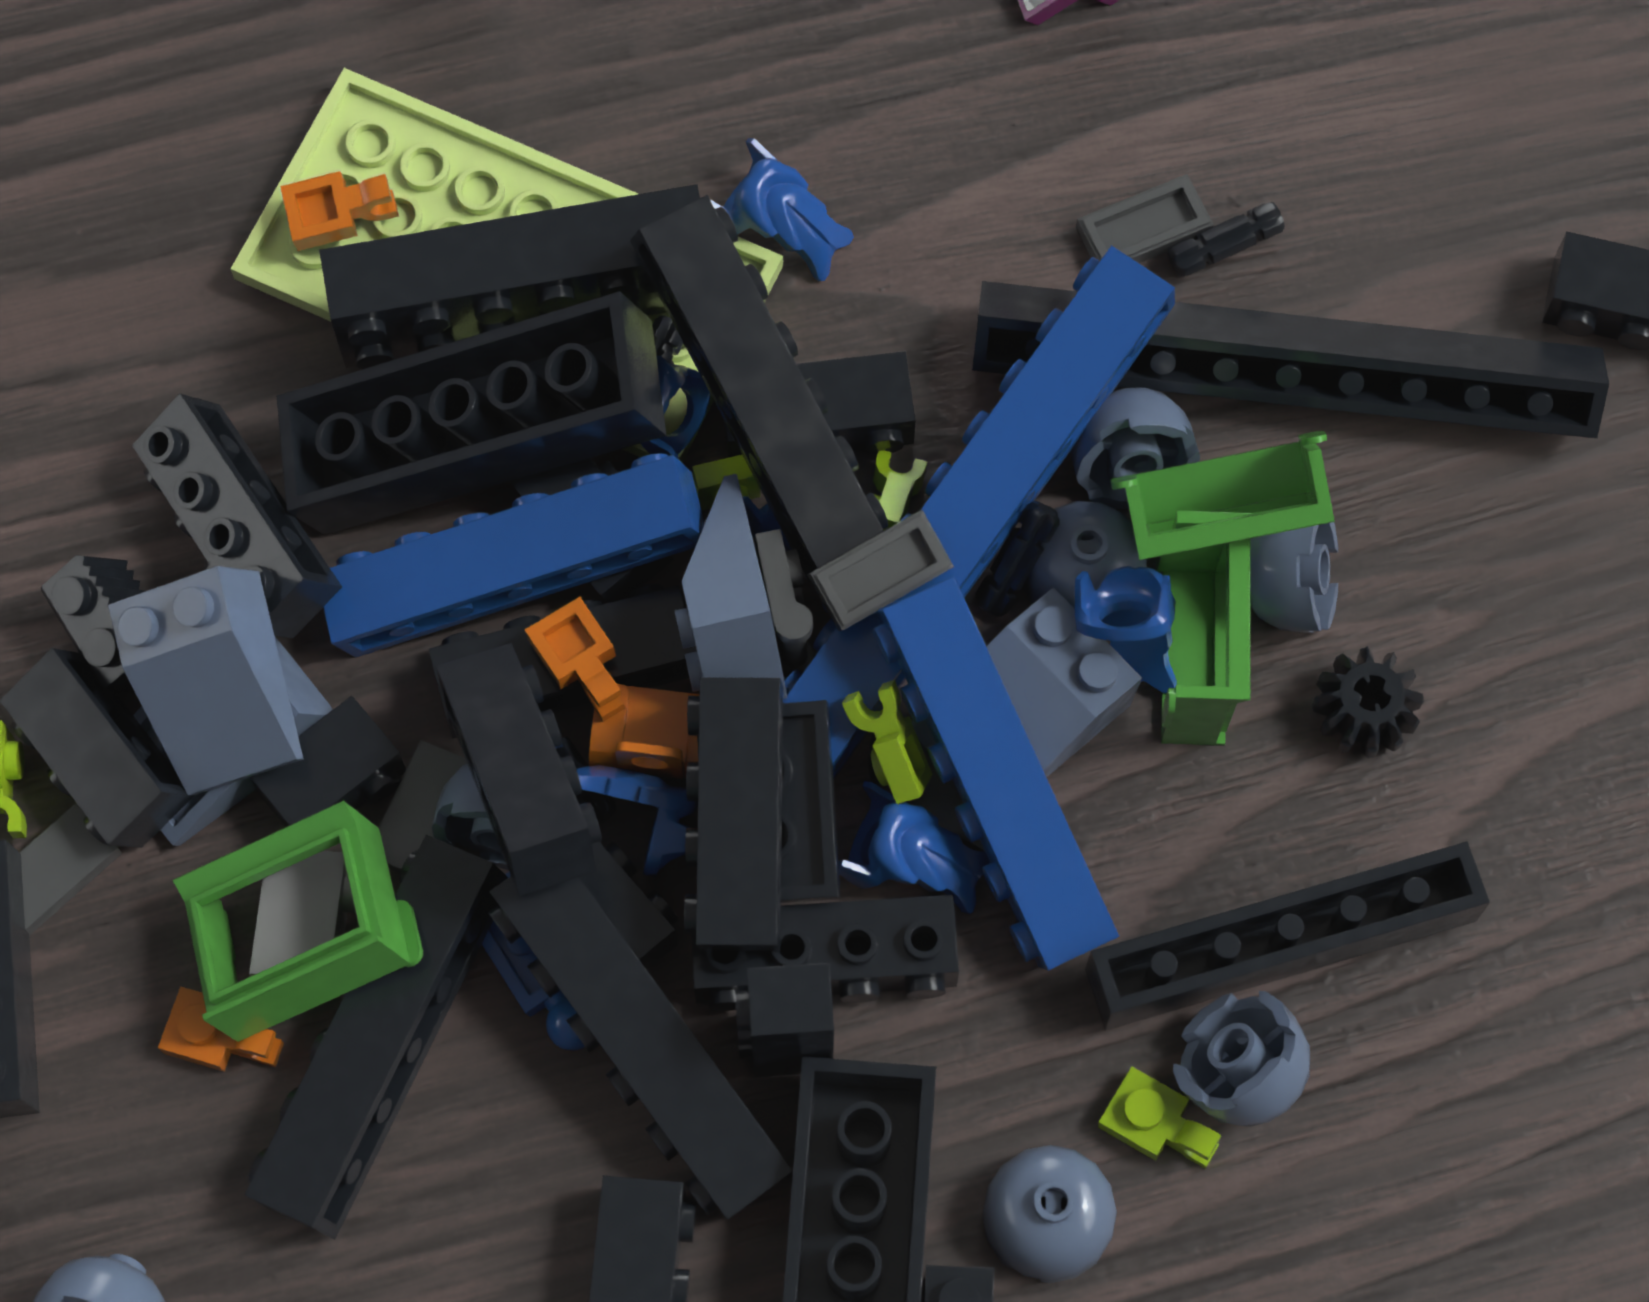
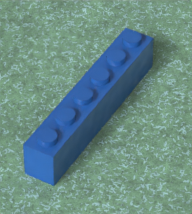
(514, 554)
(995, 774)

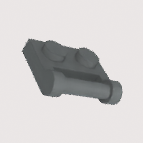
(783, 587)

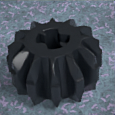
(1391, 711)

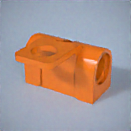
(646, 734)

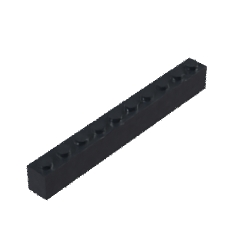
(1330, 364)

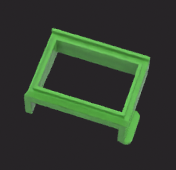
(1277, 485)
(1208, 636)
(379, 946)

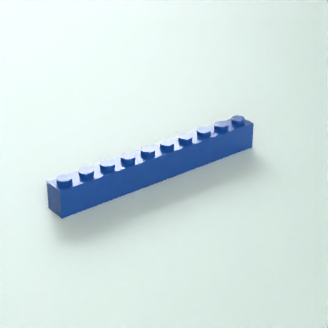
(1003, 465)

